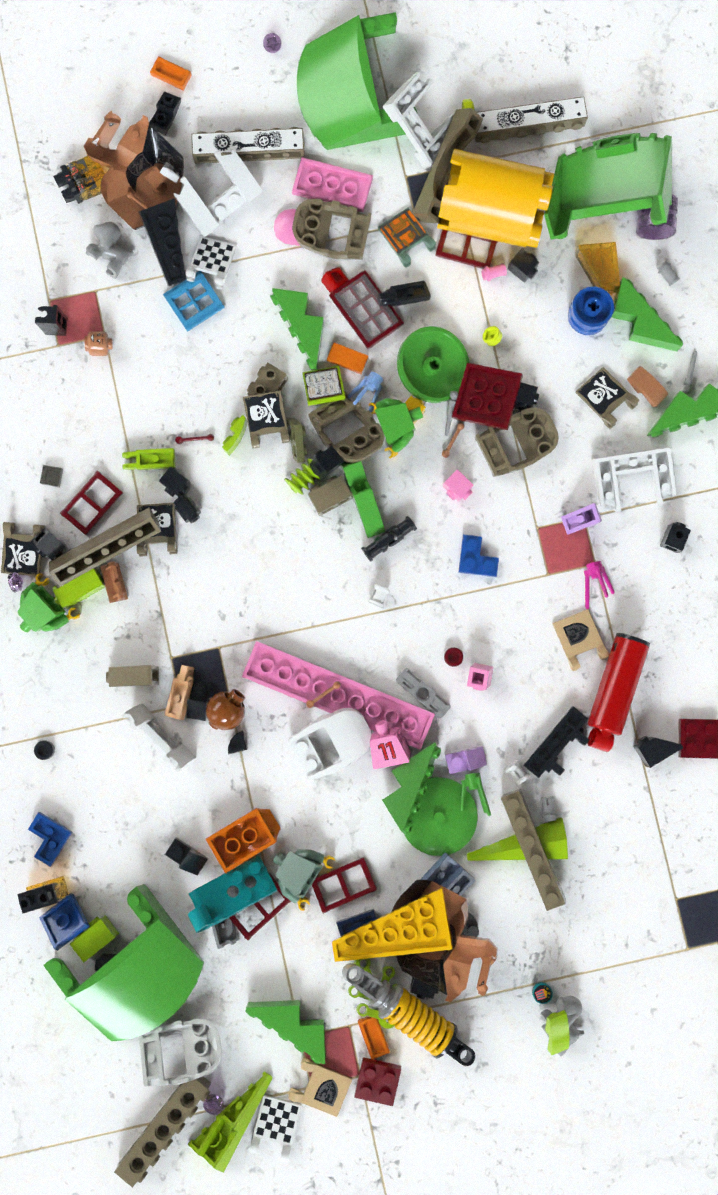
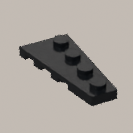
(162, 230)

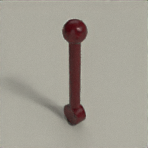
(179, 440)

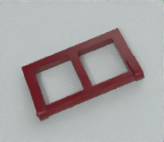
(462, 259)
(81, 494)
(372, 887)
(248, 935)

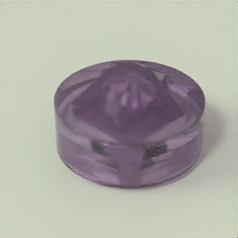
(272, 43)
(15, 582)
(213, 1104)

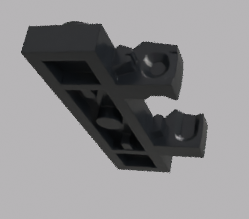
(546, 754)

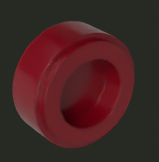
(453, 657)

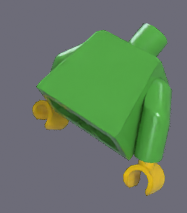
(396, 423)
(40, 609)

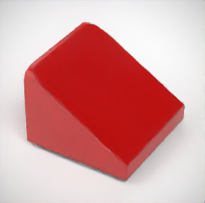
(334, 279)

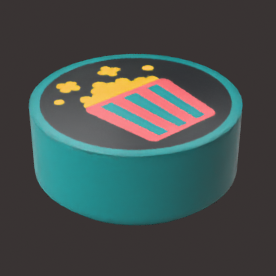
(542, 993)

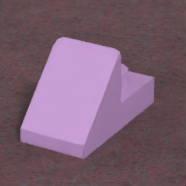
(581, 519)
(465, 760)

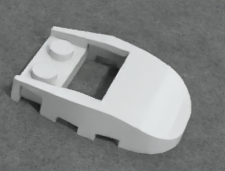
(348, 733)
(201, 1051)

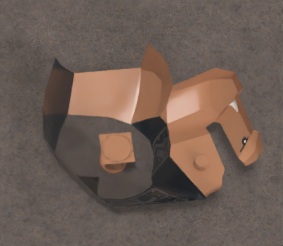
(134, 167)
(448, 969)

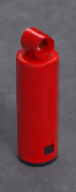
(616, 690)

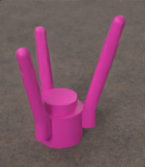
(596, 571)

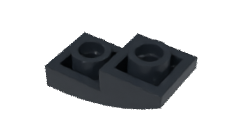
(165, 113)

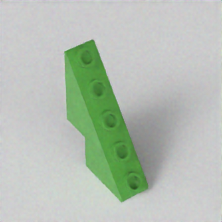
(646, 324)
(304, 327)
(686, 411)
(363, 498)
(412, 778)
(286, 1020)

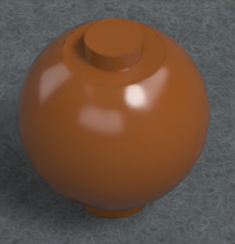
(225, 710)

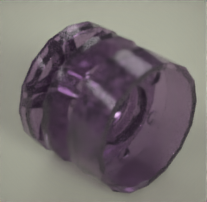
(647, 230)

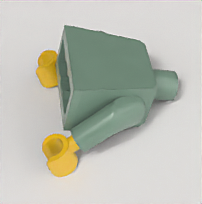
(298, 873)

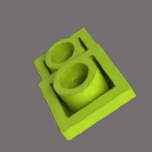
(238, 428)
(558, 1031)

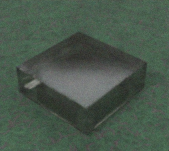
(51, 476)

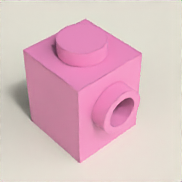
(458, 486)
(480, 676)

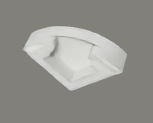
(167, 170)

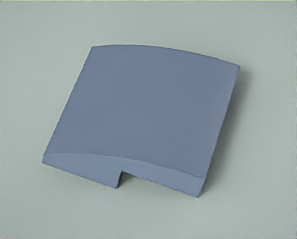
(449, 875)

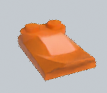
(244, 838)

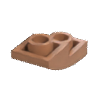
(646, 384)

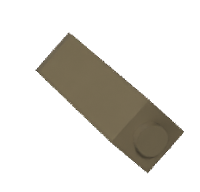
(133, 676)

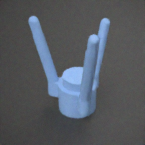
(371, 383)

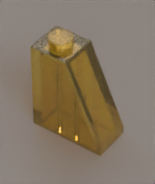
(600, 265)

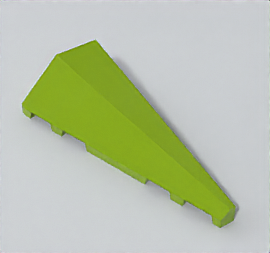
(550, 834)
(222, 1137)

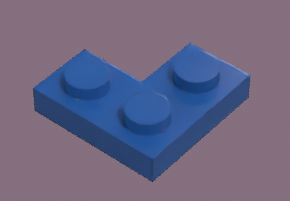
(472, 562)
(54, 837)

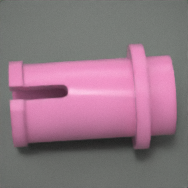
(493, 272)

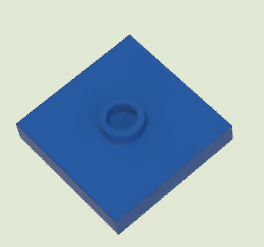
(64, 921)

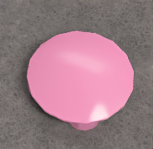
(283, 227)

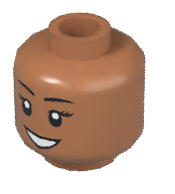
(98, 343)

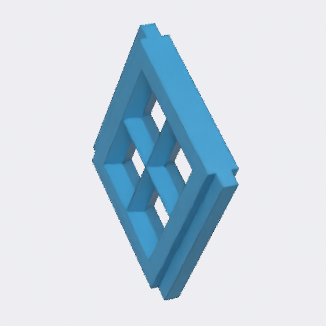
(202, 315)

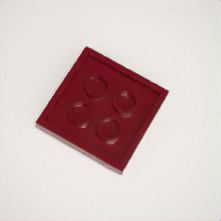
(487, 396)

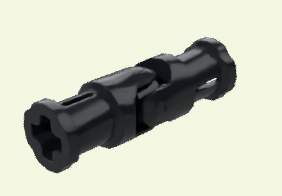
(387, 539)

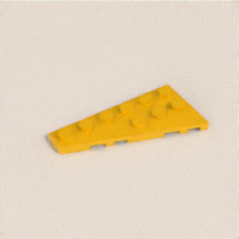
(407, 930)

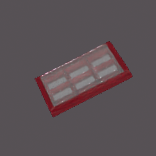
(361, 309)

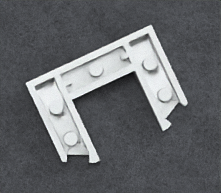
(401, 109)
(243, 190)
(657, 461)
(141, 718)

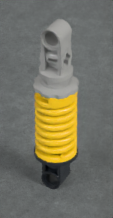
(410, 1016)

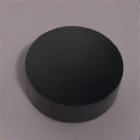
(44, 750)

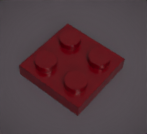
(698, 738)
(377, 1081)

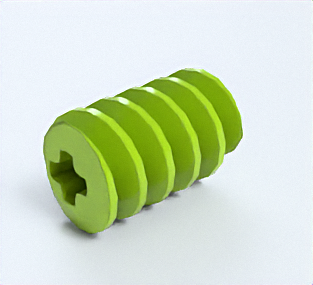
(302, 478)

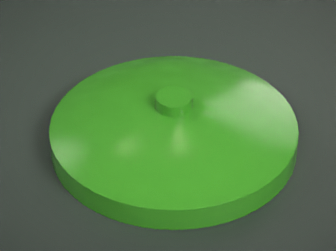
(432, 364)
(440, 822)

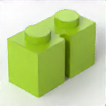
(94, 938)

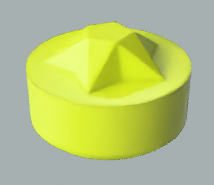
(492, 336)

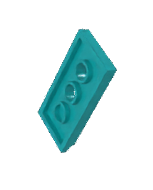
(215, 905)

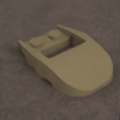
(313, 224)
(534, 433)
(357, 445)

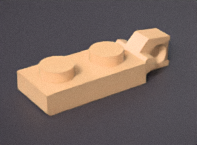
(179, 693)

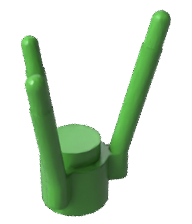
(474, 782)

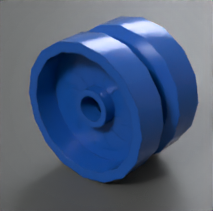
(590, 310)

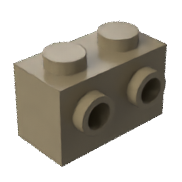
(268, 380)
(330, 495)

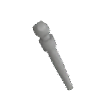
(688, 381)
(453, 394)

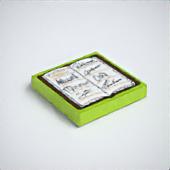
(323, 385)

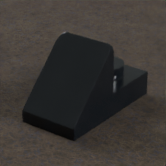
(198, 700)
(186, 856)

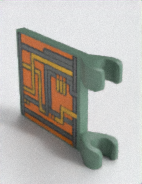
(404, 233)

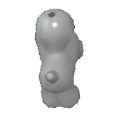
(108, 235)
(573, 1009)

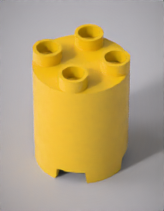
(495, 199)

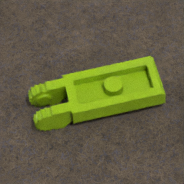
(150, 459)

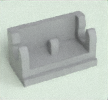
(225, 933)

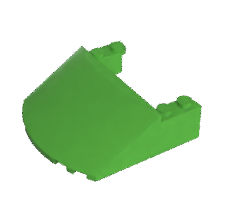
(338, 85)
(611, 178)
(141, 982)

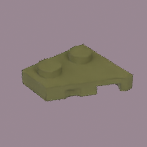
(296, 439)

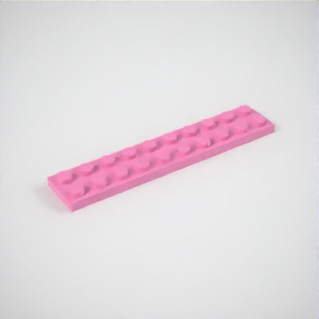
(307, 681)

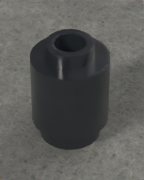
(187, 509)

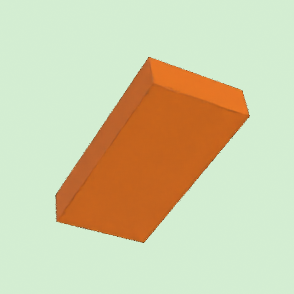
(170, 73)
(347, 358)
(373, 1037)

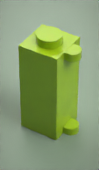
(78, 589)

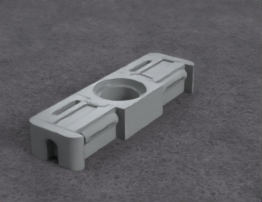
(432, 702)

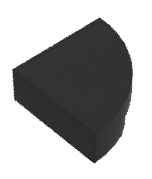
(237, 743)

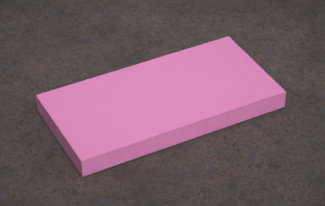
(331, 183)

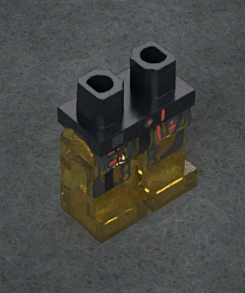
(83, 178)
(42, 894)

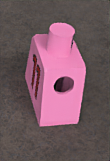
(388, 747)

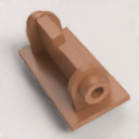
(113, 582)

